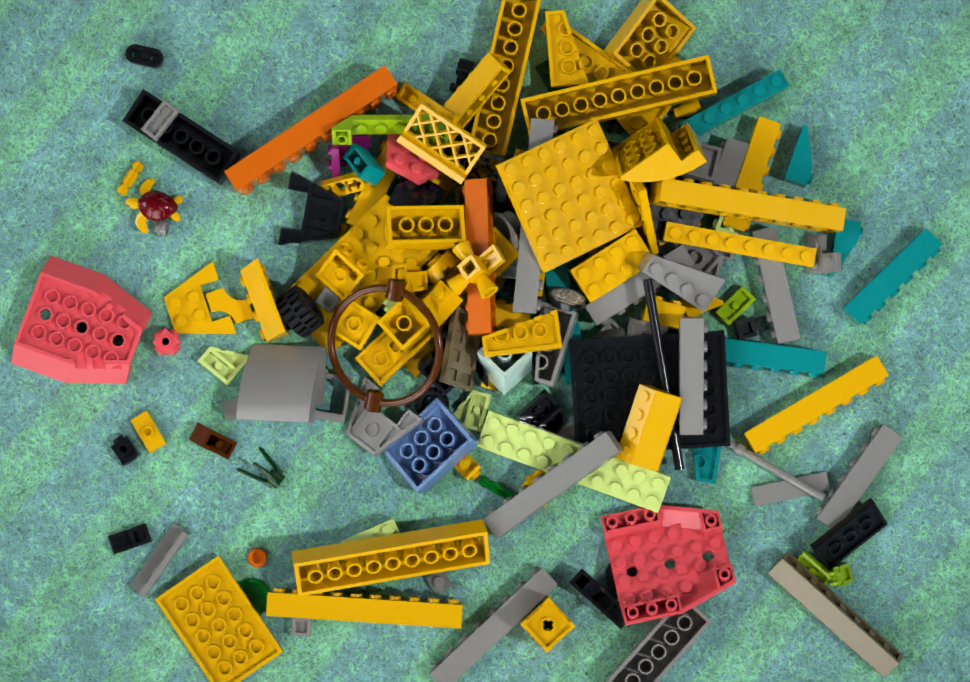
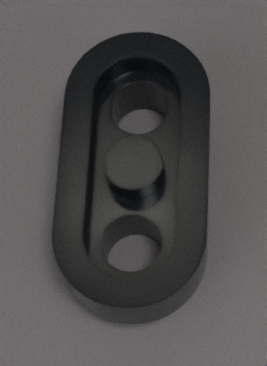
(145, 56)

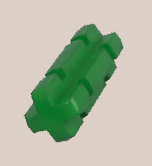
(495, 487)

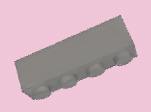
(730, 162)

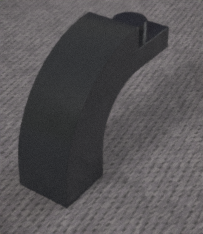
(598, 597)

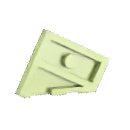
(223, 363)

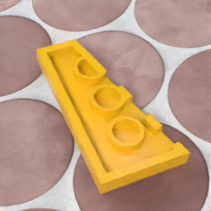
(563, 55)
(529, 336)

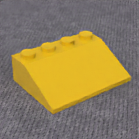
(650, 36)
(264, 301)

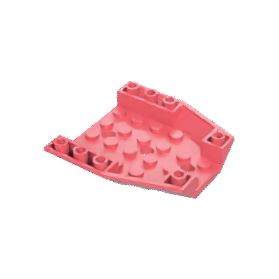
(74, 297)
(649, 540)

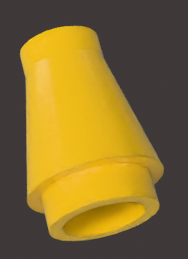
(687, 109)

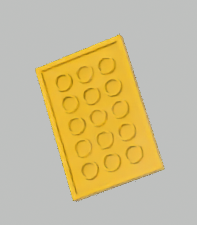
(219, 623)

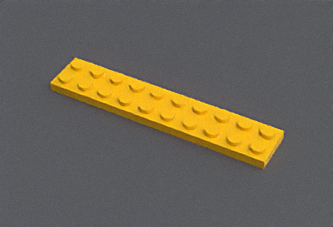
(385, 358)

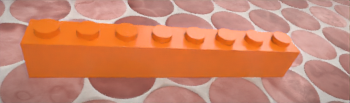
(480, 234)

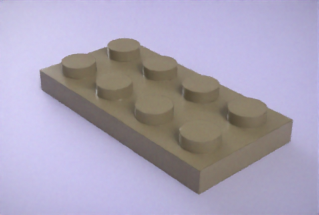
(459, 353)

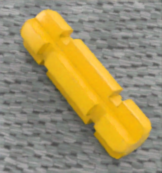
(130, 178)

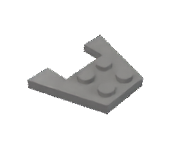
(375, 430)

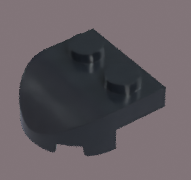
(543, 413)

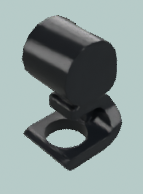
(463, 69)

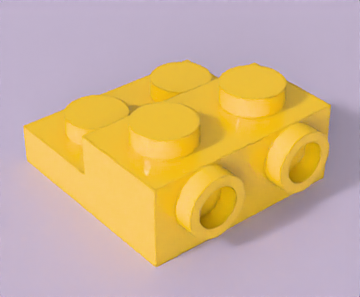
(343, 271)

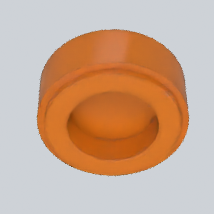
(257, 557)

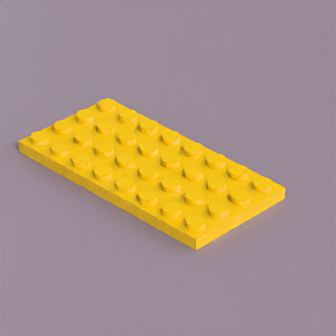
(368, 243)

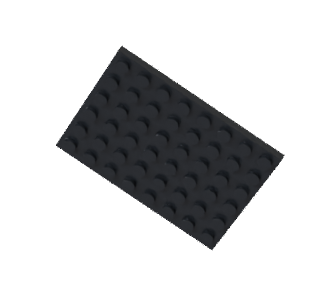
(609, 374)

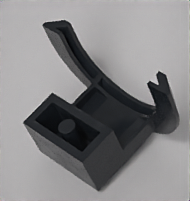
(426, 363)

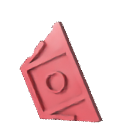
(408, 163)

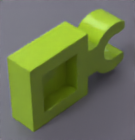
(841, 575)

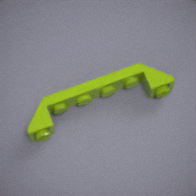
(381, 124)

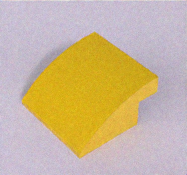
(657, 153)

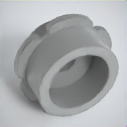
(162, 228)

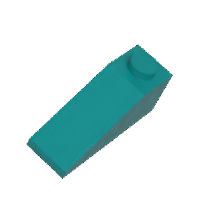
(800, 162)
(845, 240)

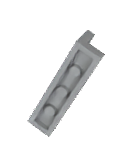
(159, 560)

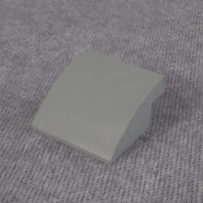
(282, 383)

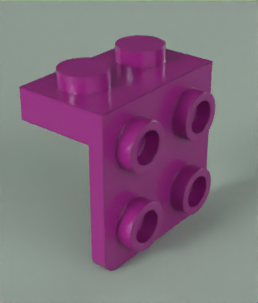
(338, 152)

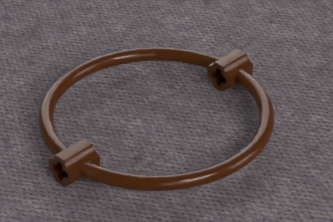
(394, 292)

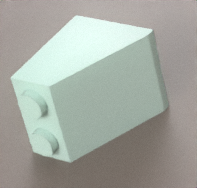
(506, 370)

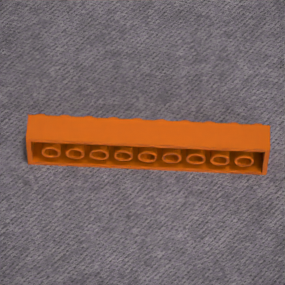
(311, 131)

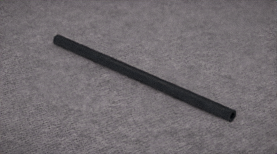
(662, 365)

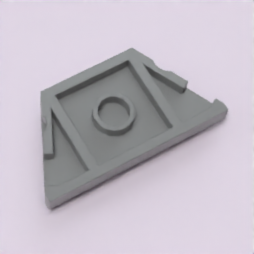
(704, 259)

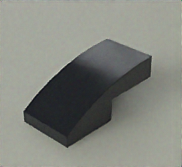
(129, 538)

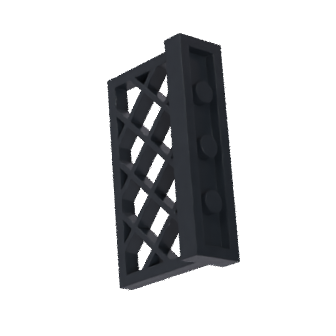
(501, 193)

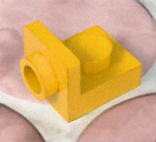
(414, 280)
(468, 468)

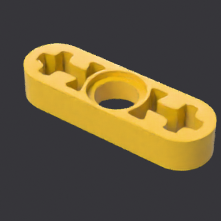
(347, 180)

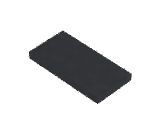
(849, 534)

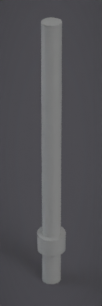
(740, 449)

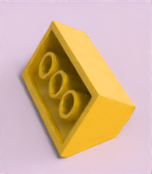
(424, 227)
(649, 427)

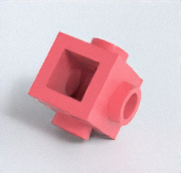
(174, 343)

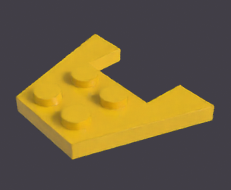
(189, 308)

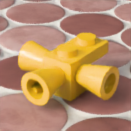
(476, 269)

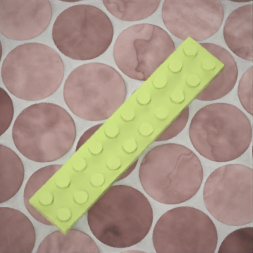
(544, 449)

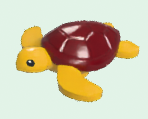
(153, 205)

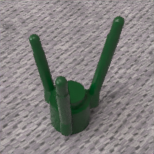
(274, 477)

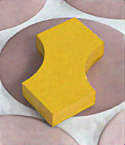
(221, 301)

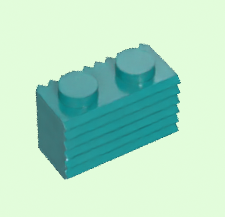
(364, 164)

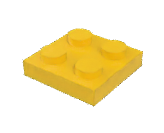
(356, 325)

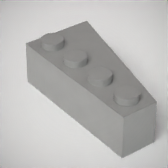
(551, 361)

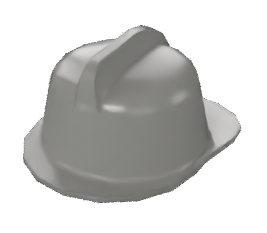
(508, 225)

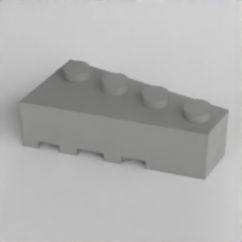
(685, 281)

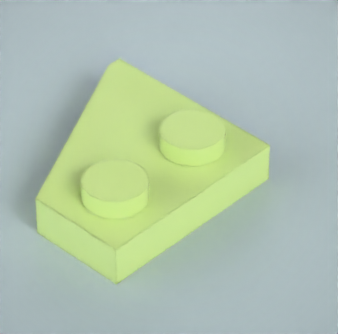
(474, 410)

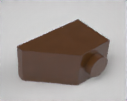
(213, 440)

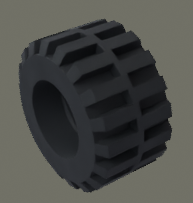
(299, 311)

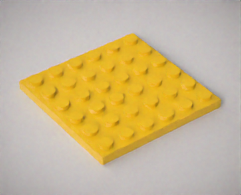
(569, 195)

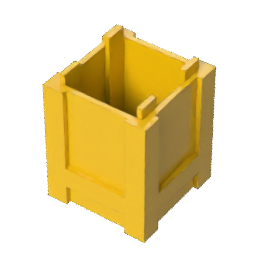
(547, 611)

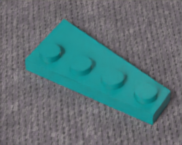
(706, 463)

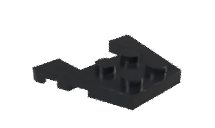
(321, 213)
(662, 214)

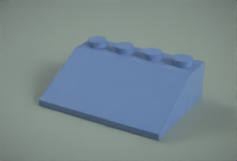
(431, 447)

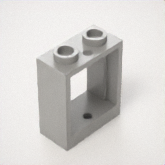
(332, 416)

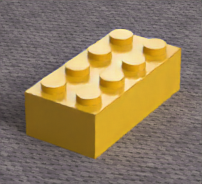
(609, 265)

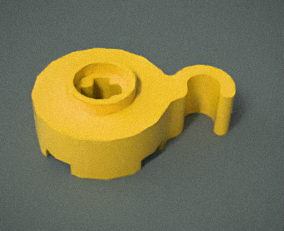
(440, 265)

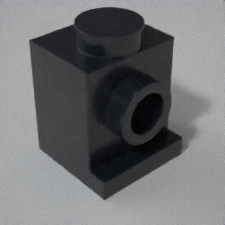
(131, 453)

